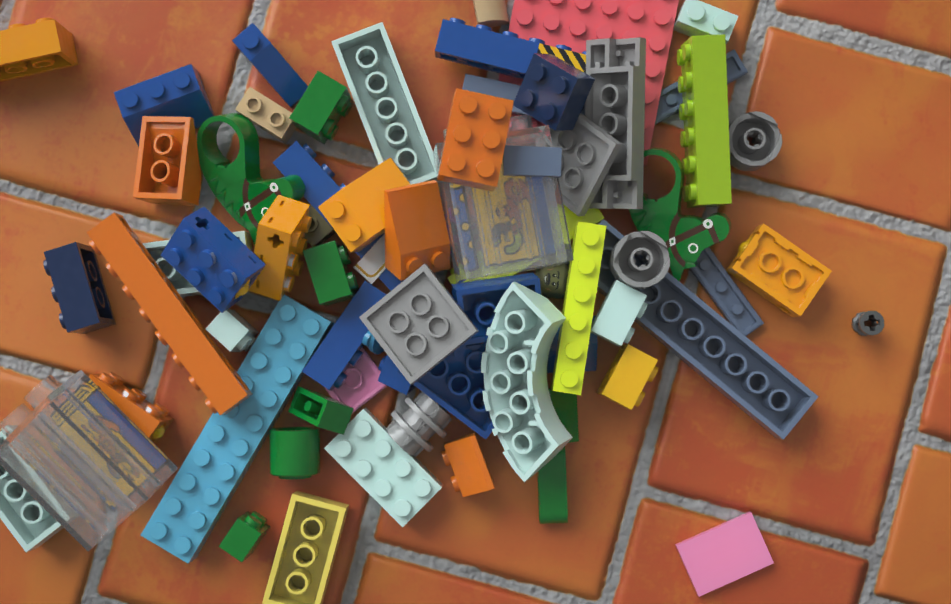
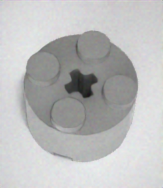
(765, 137)
(655, 258)

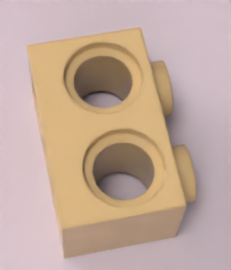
(266, 115)

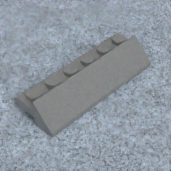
(618, 108)

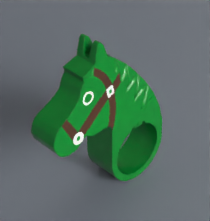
(239, 183)
(683, 234)

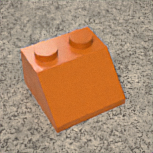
(468, 465)

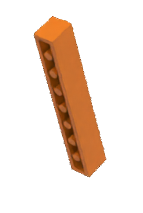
(169, 314)

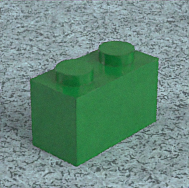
(320, 410)
(245, 535)

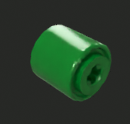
(294, 452)

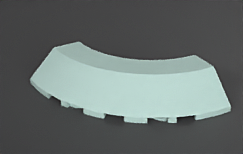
(517, 380)

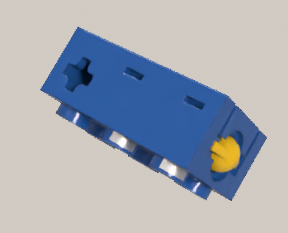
(212, 259)

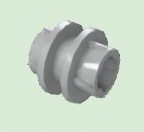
(418, 424)

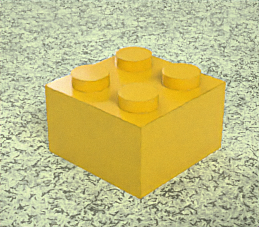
(628, 377)

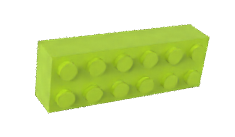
(705, 121)

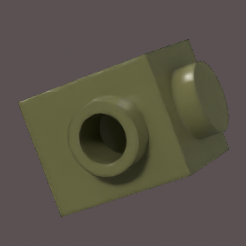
(319, 229)

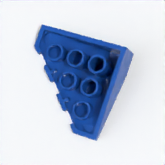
(459, 386)

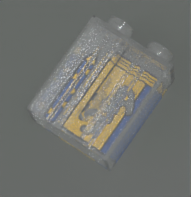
(515, 225)
(81, 457)

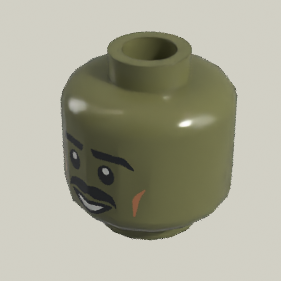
(553, 281)

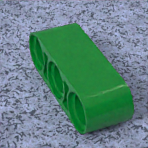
(553, 491)

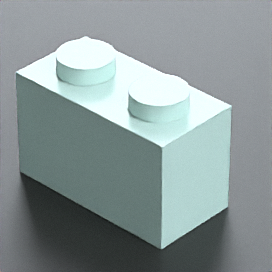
(704, 19)
(618, 313)
(232, 331)

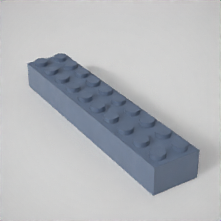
(716, 349)

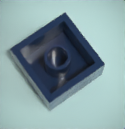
(553, 92)

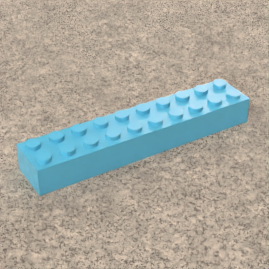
(234, 439)

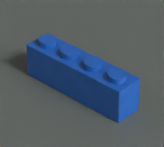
(343, 341)

